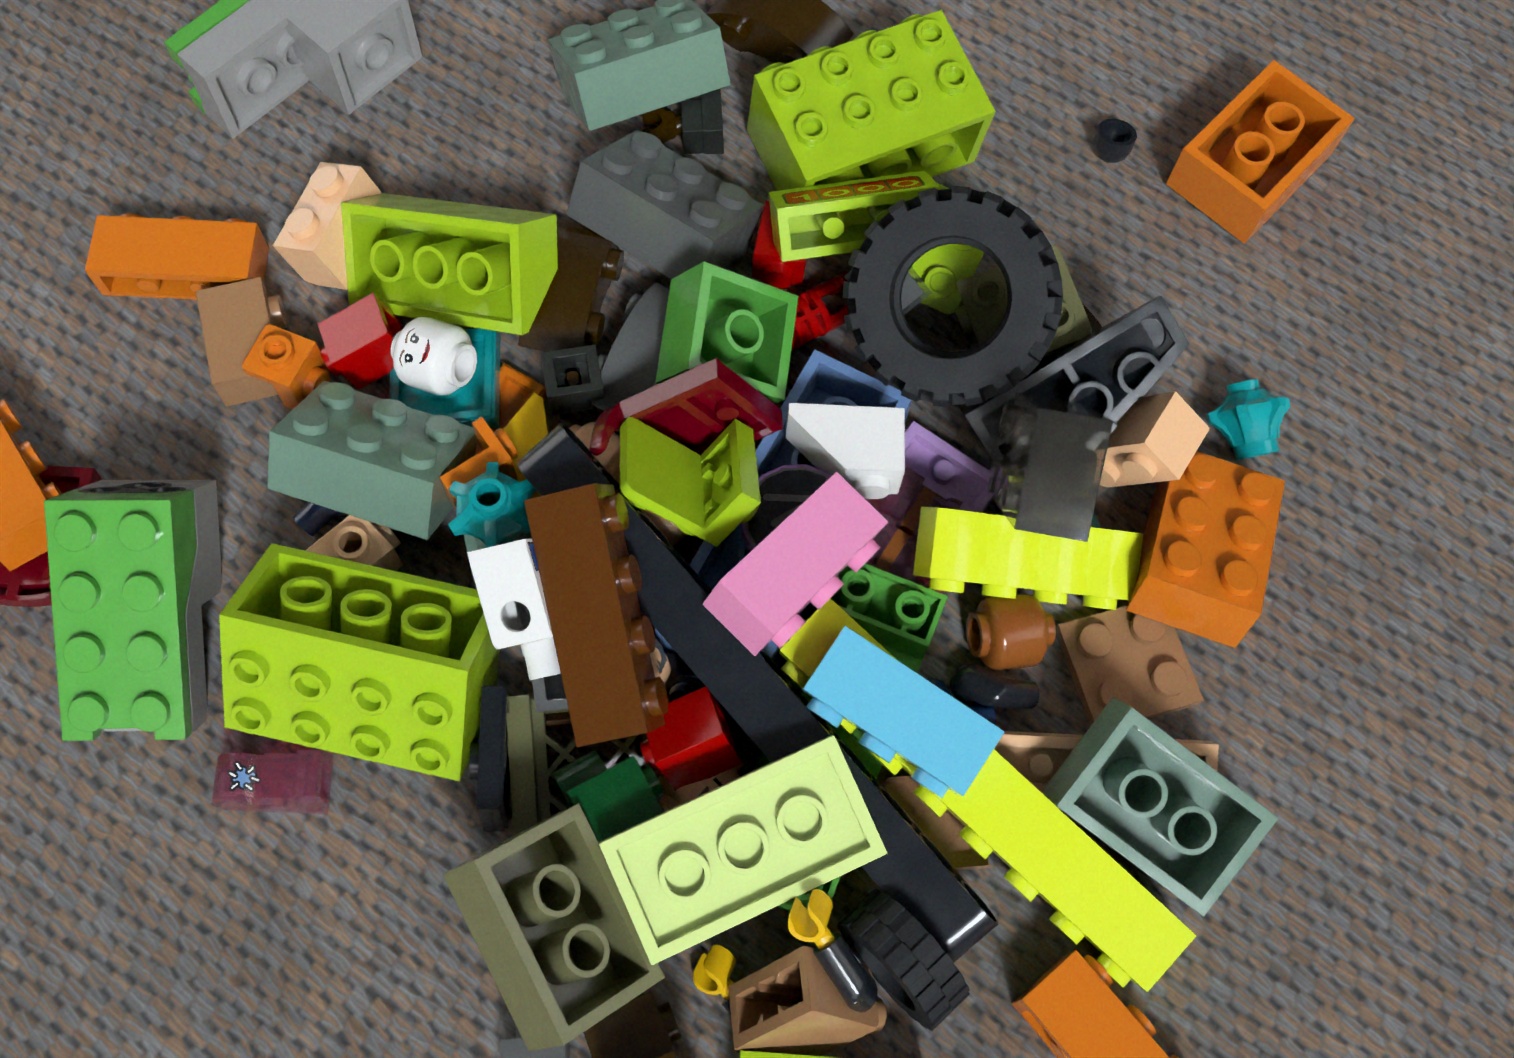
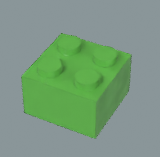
(729, 319)

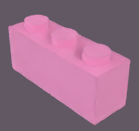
(797, 566)

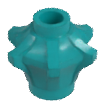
(1249, 419)
(491, 507)

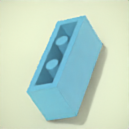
(901, 714)

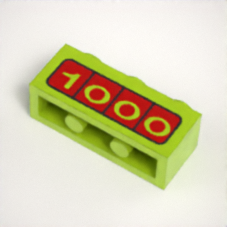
(835, 215)

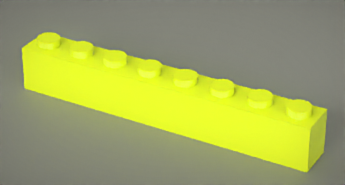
(1034, 839)

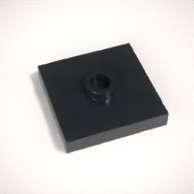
(491, 760)

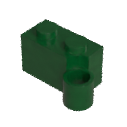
(610, 797)

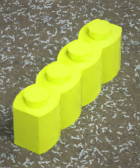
(987, 550)

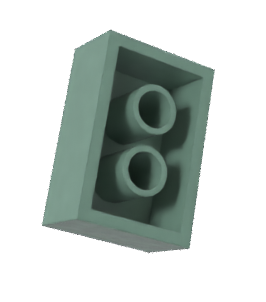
(639, 61)
(368, 457)
(1159, 805)

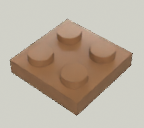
(1128, 660)

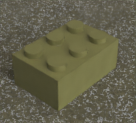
(553, 929)

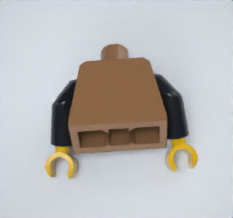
(803, 1000)

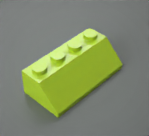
(450, 259)

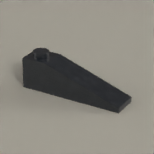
(1100, 371)

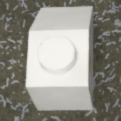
(855, 441)

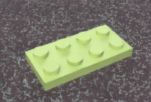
(742, 849)

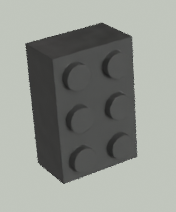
(662, 206)

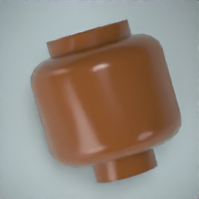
(1010, 632)

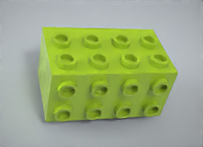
(871, 108)
(357, 661)

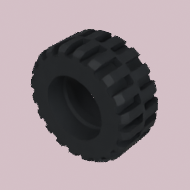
(899, 241)

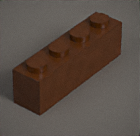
(596, 613)

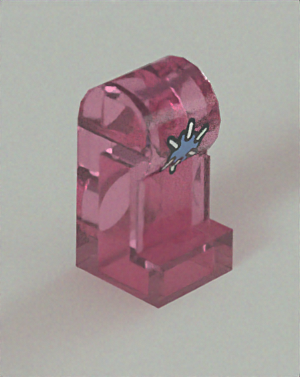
(273, 782)

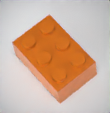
(1259, 151)
(1208, 549)

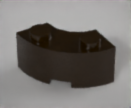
(779, 28)
(574, 300)

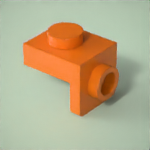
(287, 363)
(495, 447)

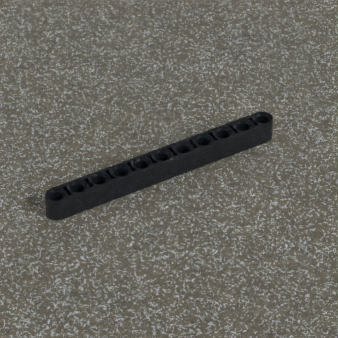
(768, 702)

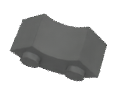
(636, 350)

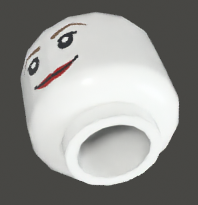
(433, 356)

